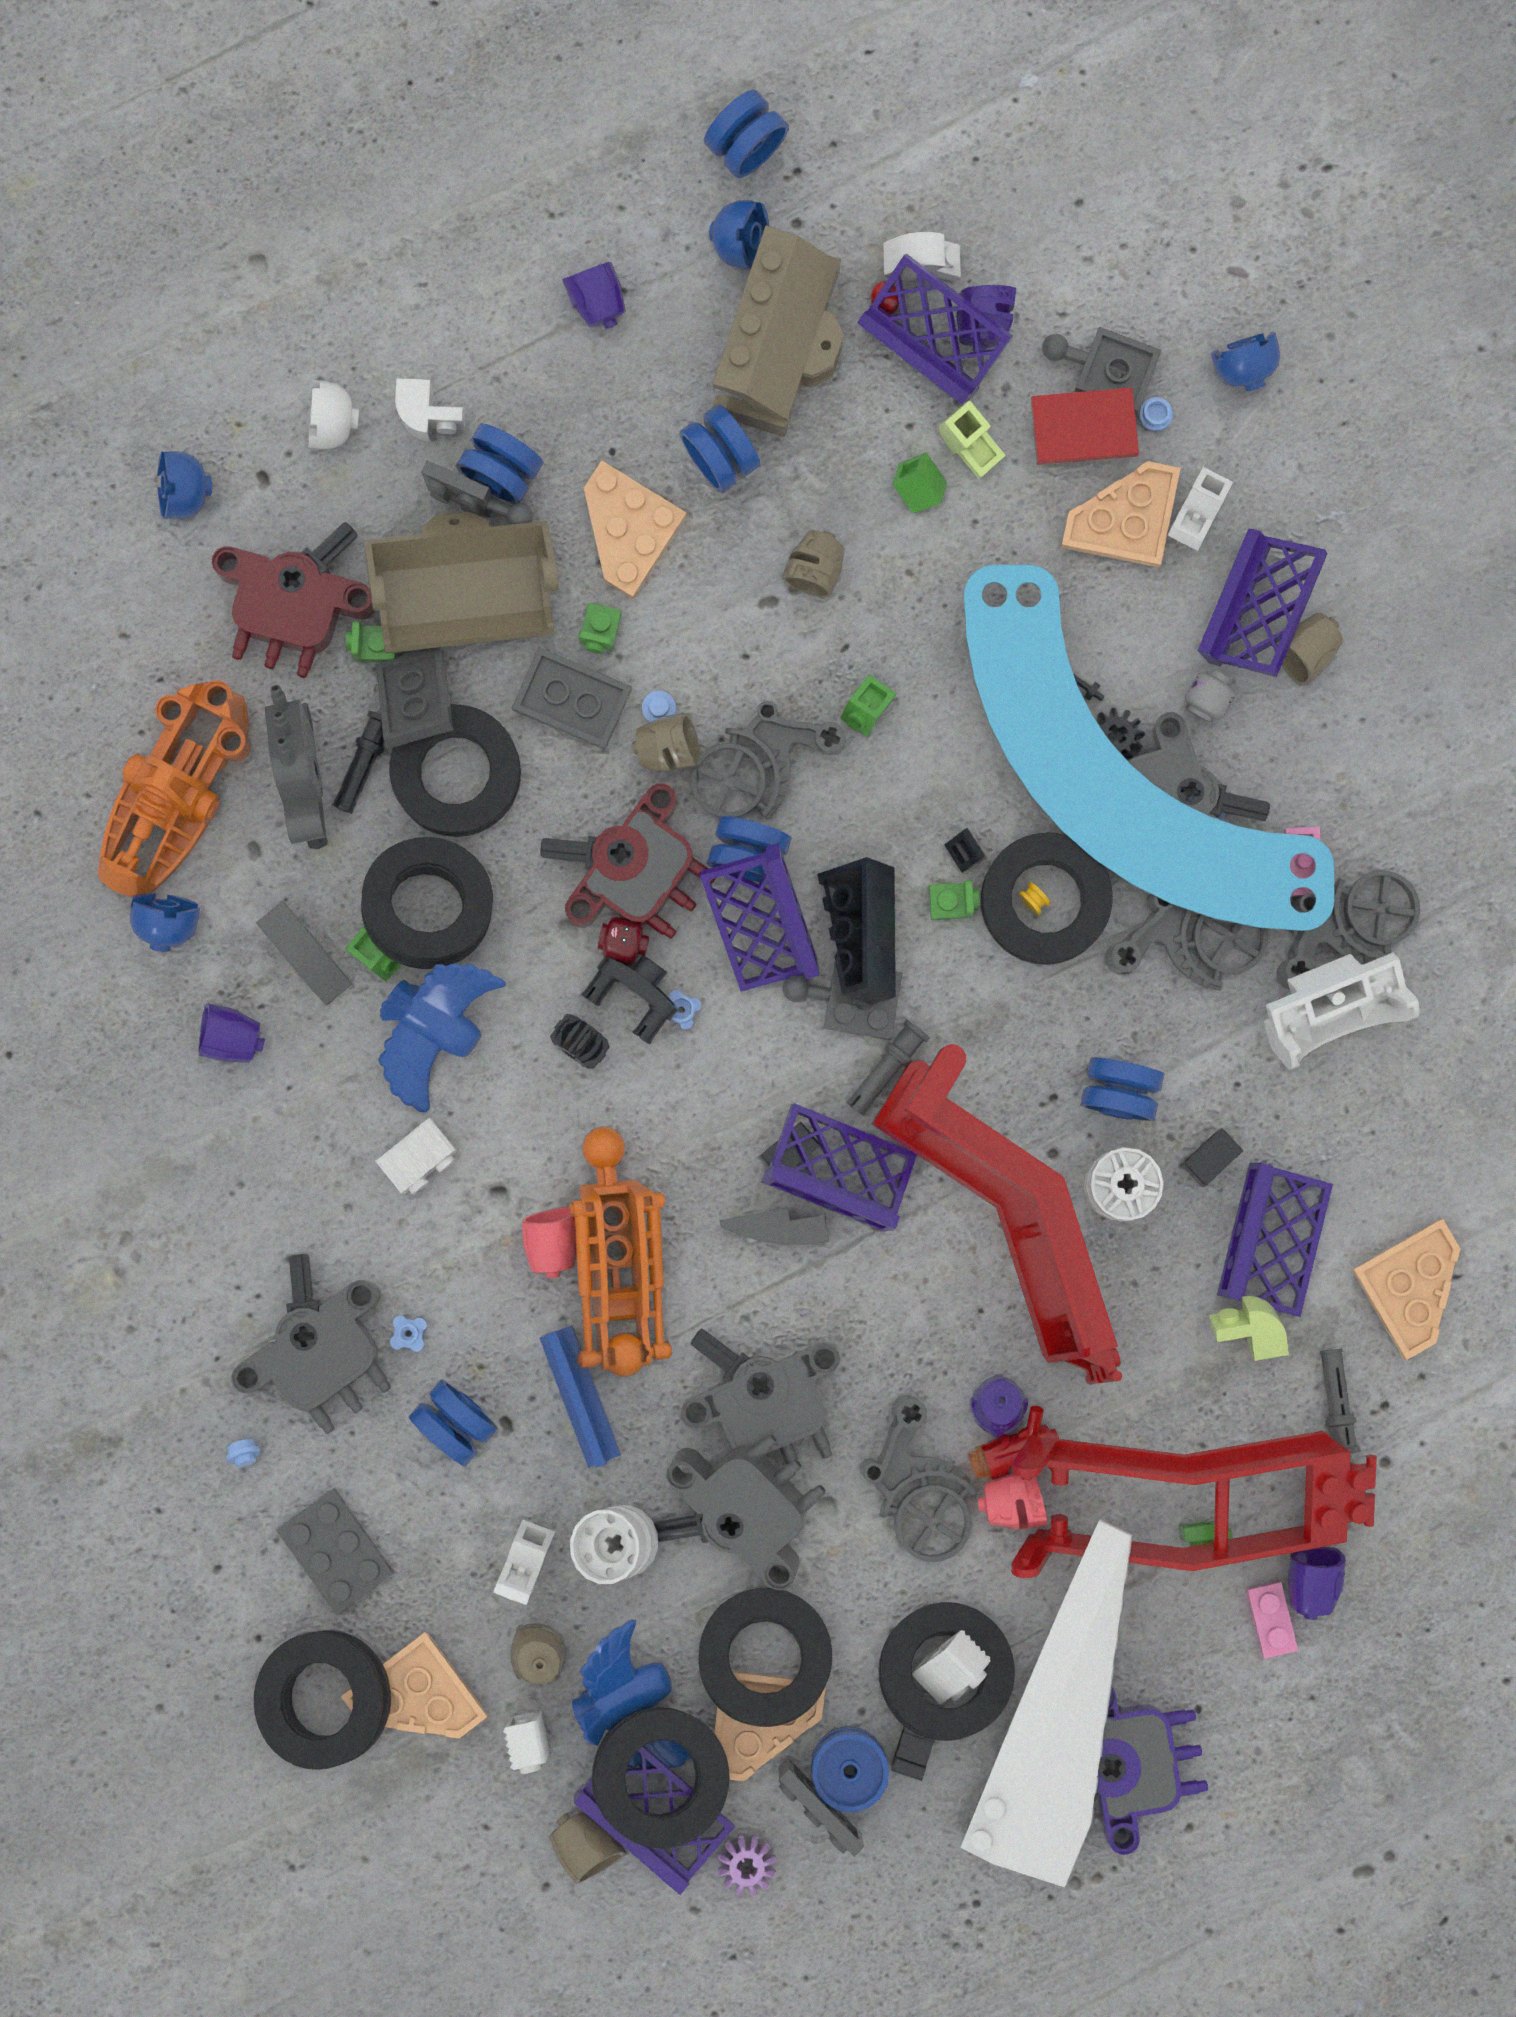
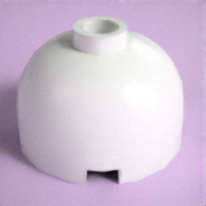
(330, 416)

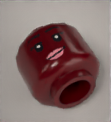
(622, 940)

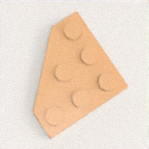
(1127, 517)
(629, 527)
(1412, 1286)
(427, 1692)
(752, 1746)

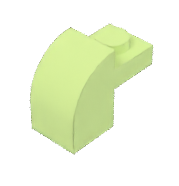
(967, 436)
(1257, 1323)

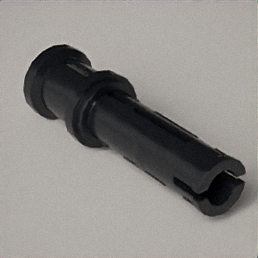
(369, 747)

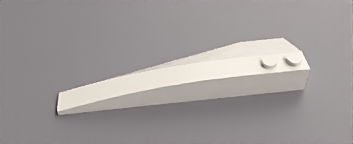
(1048, 1765)

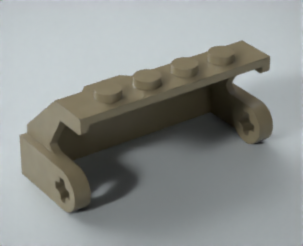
(780, 333)
(462, 582)

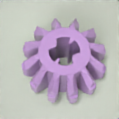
(734, 1869)

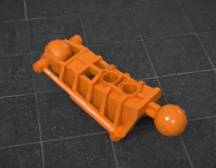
(624, 1352)

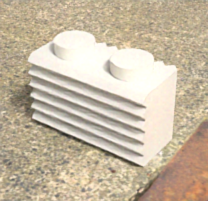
(417, 1157)
(952, 1668)
(527, 1742)

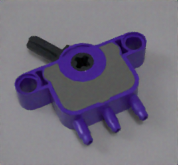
(1146, 1770)

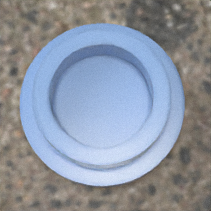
(1155, 414)
(657, 705)
(242, 1453)

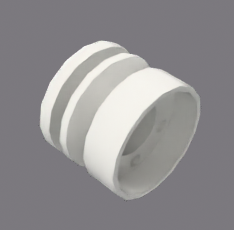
(1111, 1201)
(597, 1550)

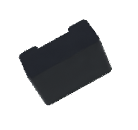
(791, 1156)
(1212, 1157)
(911, 1754)

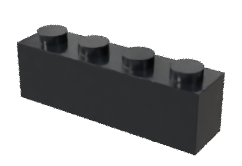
(863, 926)

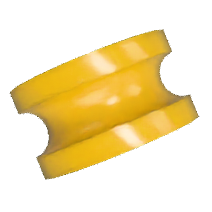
(1034, 898)

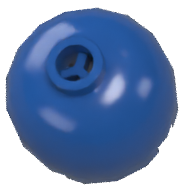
(739, 232)
(1248, 361)
(182, 485)
(163, 921)

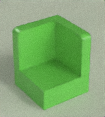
(919, 483)

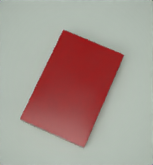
(1084, 426)

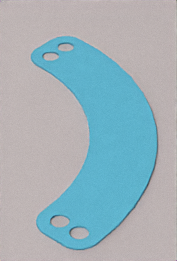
(1100, 796)

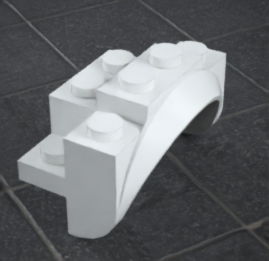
(1337, 1002)

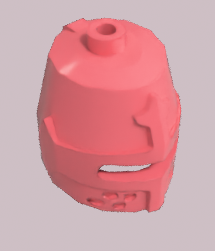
(550, 1241)
(1013, 1503)

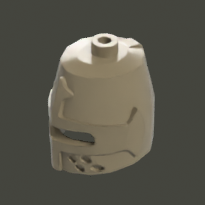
(815, 564)
(1316, 645)
(667, 743)
(537, 1653)
(584, 1846)

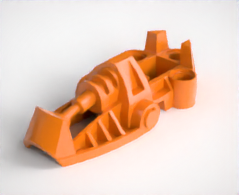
(167, 793)

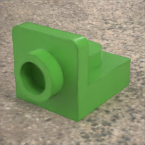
(599, 628)
(367, 644)
(867, 705)
(953, 900)
(371, 956)
(1199, 1532)

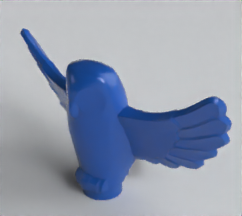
(430, 1022)
(619, 1690)

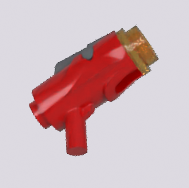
(996, 1456)

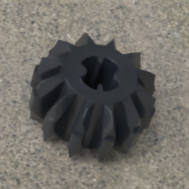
(1121, 724)
(579, 1041)

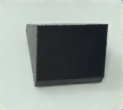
(965, 850)

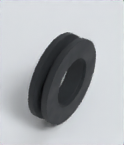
(488, 805)
(434, 858)
(1012, 933)
(778, 1608)
(901, 1693)
(274, 1699)
(701, 1806)

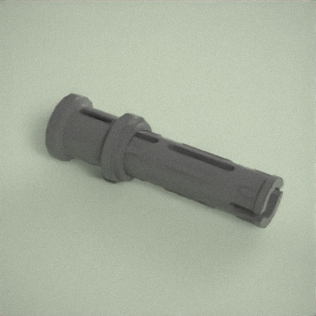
(897, 1054)
(1339, 1420)

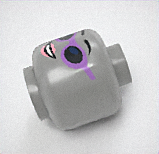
(1210, 696)

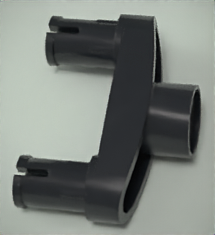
(642, 980)

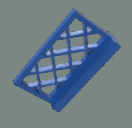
(580, 1397)

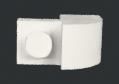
(928, 249)
(419, 415)
(1200, 508)
(524, 1562)

